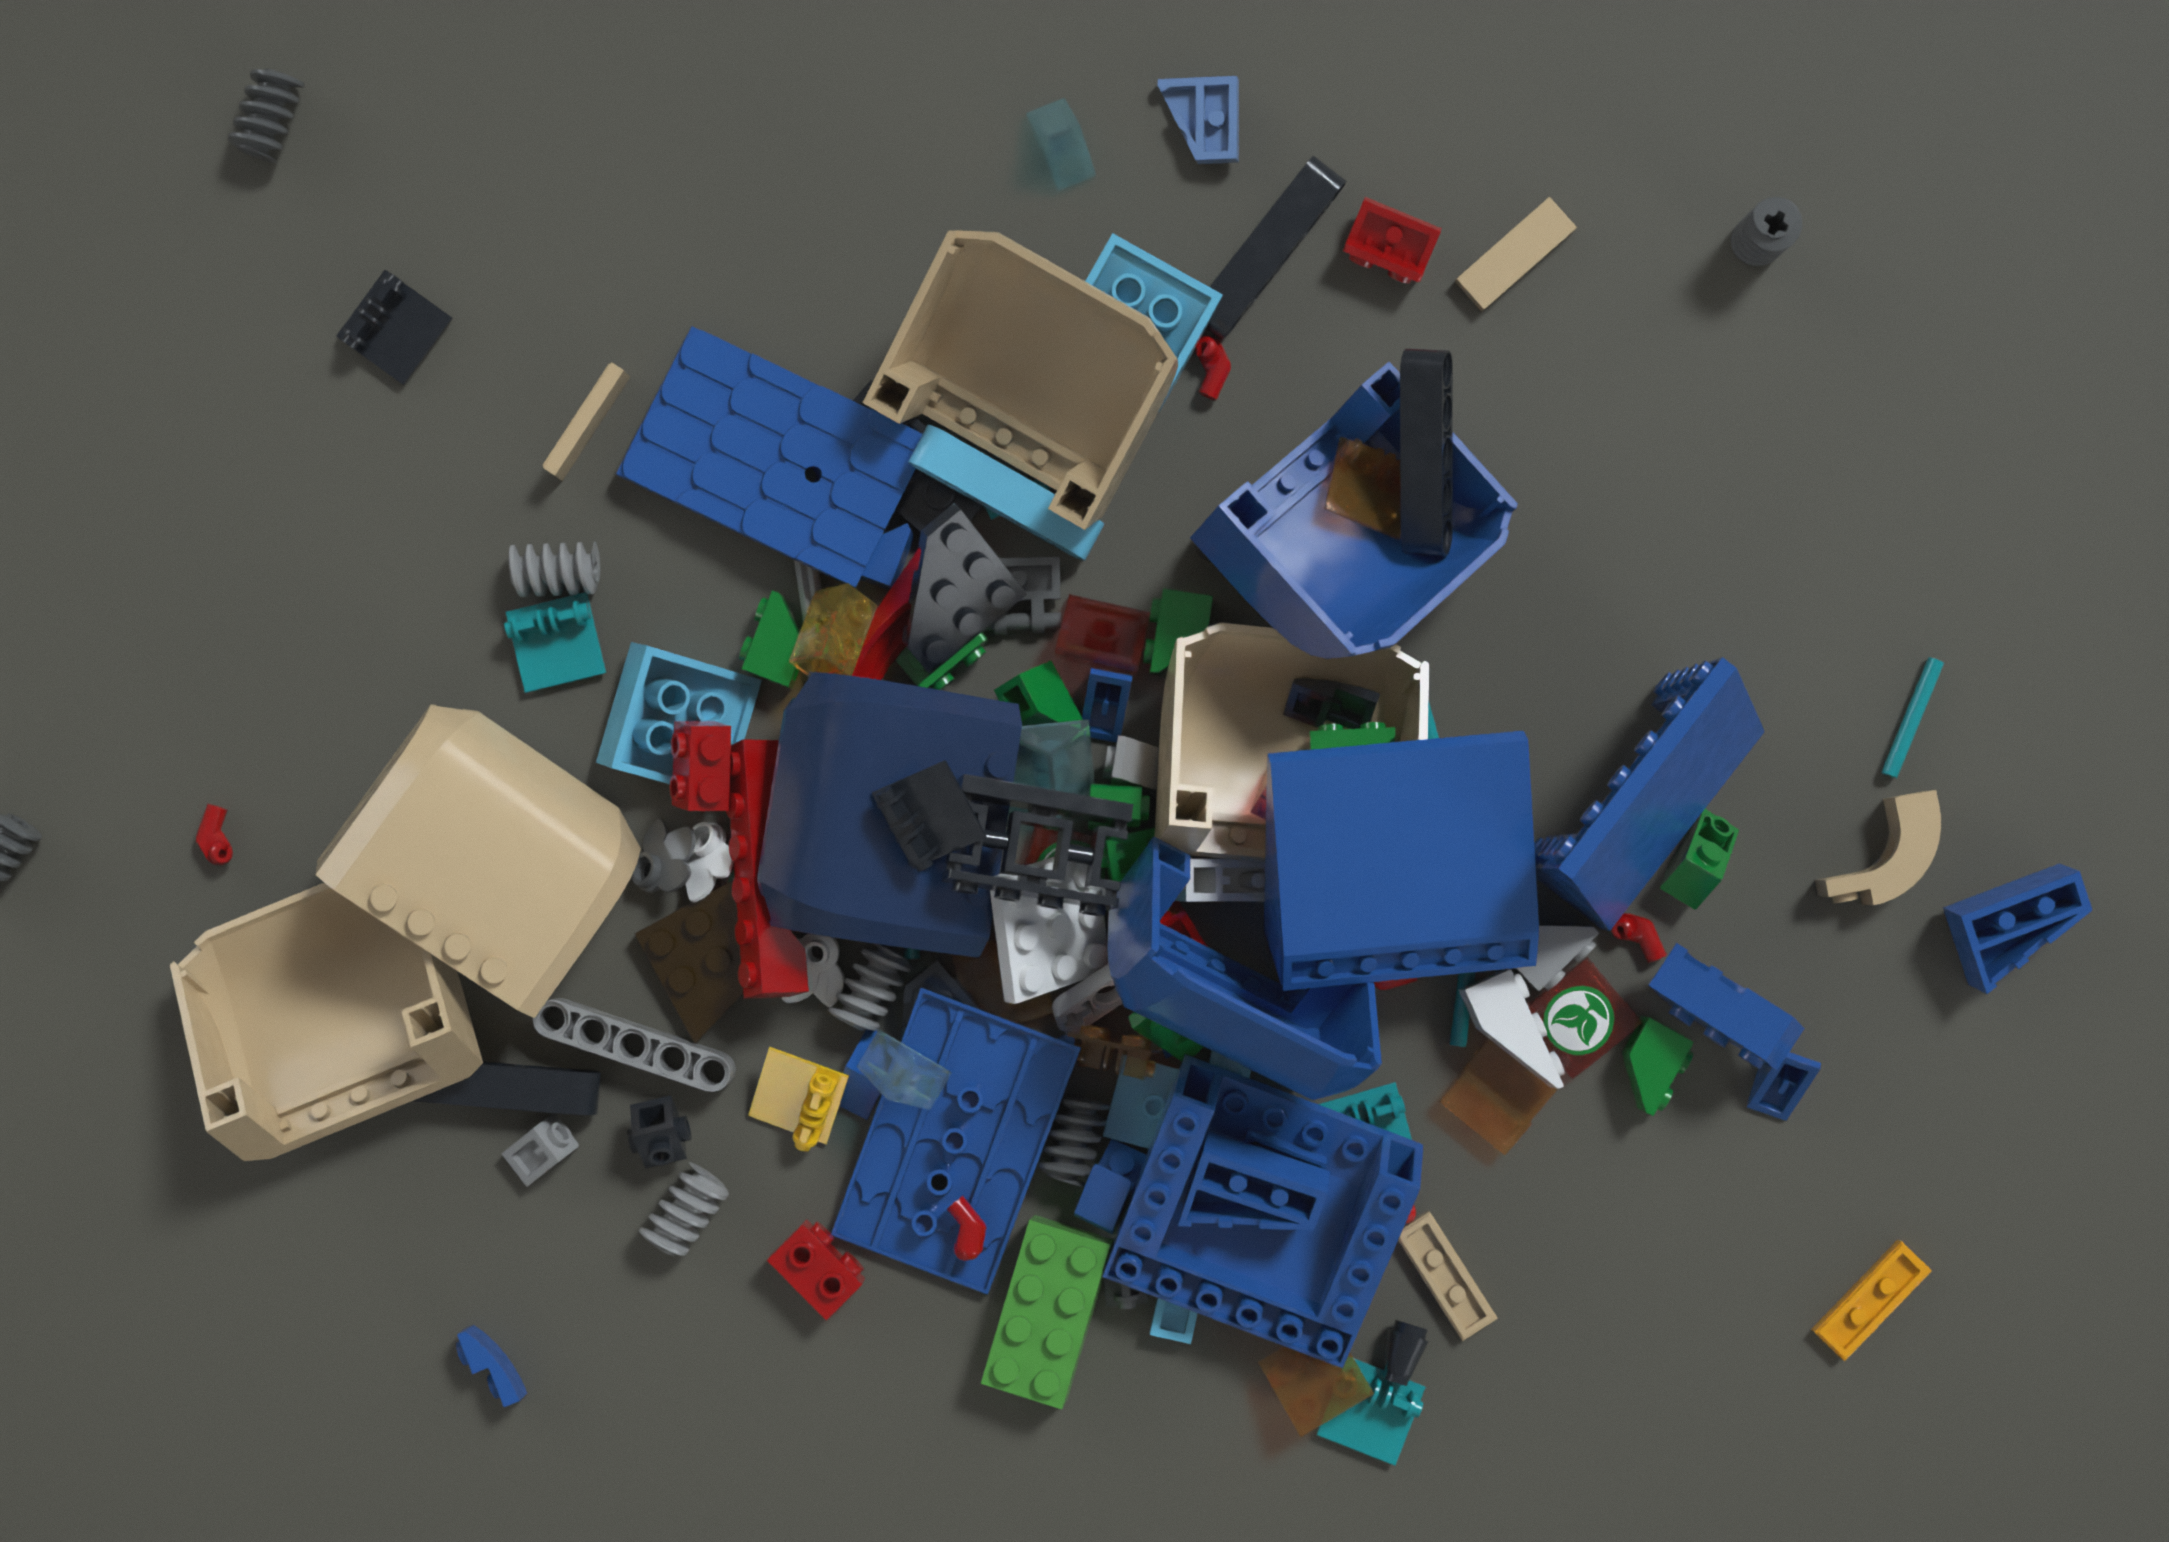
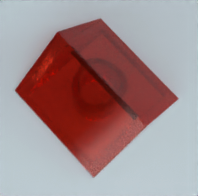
(1102, 634)

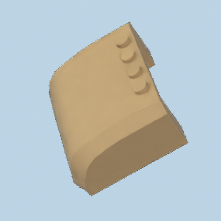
(1028, 368)
(1227, 714)
(484, 855)
(315, 1022)

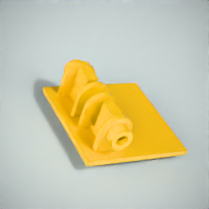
(798, 1097)

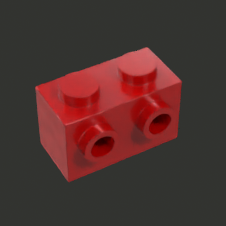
(701, 765)
(818, 1268)

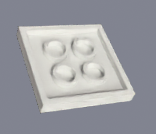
(1047, 946)

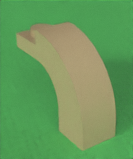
(1910, 849)

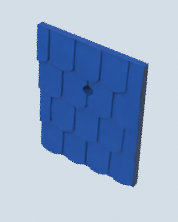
(735, 447)
(976, 1135)

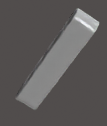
(614, 1046)

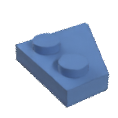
(1206, 115)

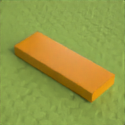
(1871, 1300)

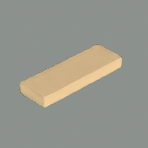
(1515, 254)
(586, 421)
(1446, 1276)

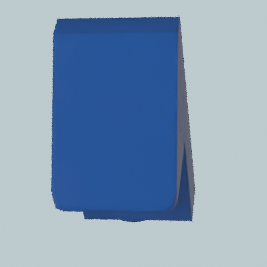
(1110, 1186)

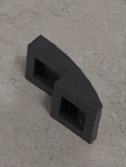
(1322, 700)

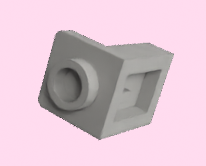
(540, 1149)

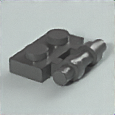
(1041, 582)

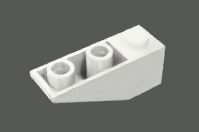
(1504, 1017)

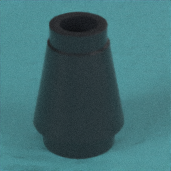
(1403, 1351)

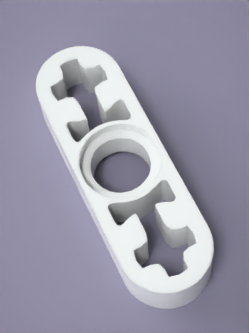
(1074, 1007)

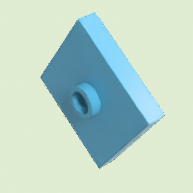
(1138, 1106)

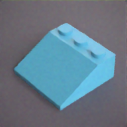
(1169, 297)
(665, 689)

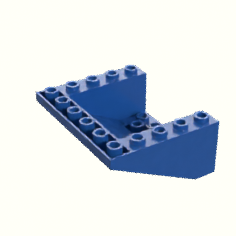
(1656, 798)
(1400, 860)
(1273, 1283)

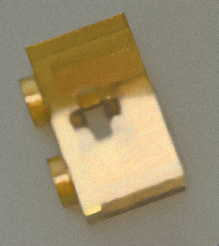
(833, 631)

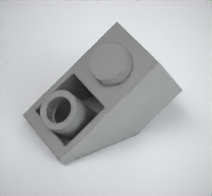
(1132, 765)
(1555, 950)

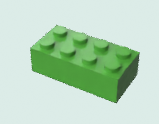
(1047, 1312)

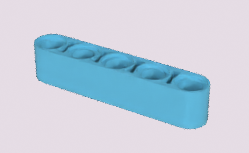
(1000, 490)

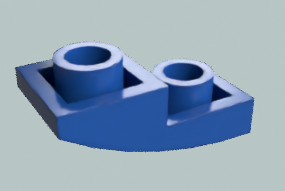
(481, 1352)

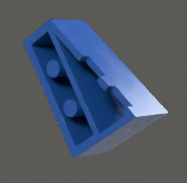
(2013, 921)
(1725, 1010)
(1253, 1187)

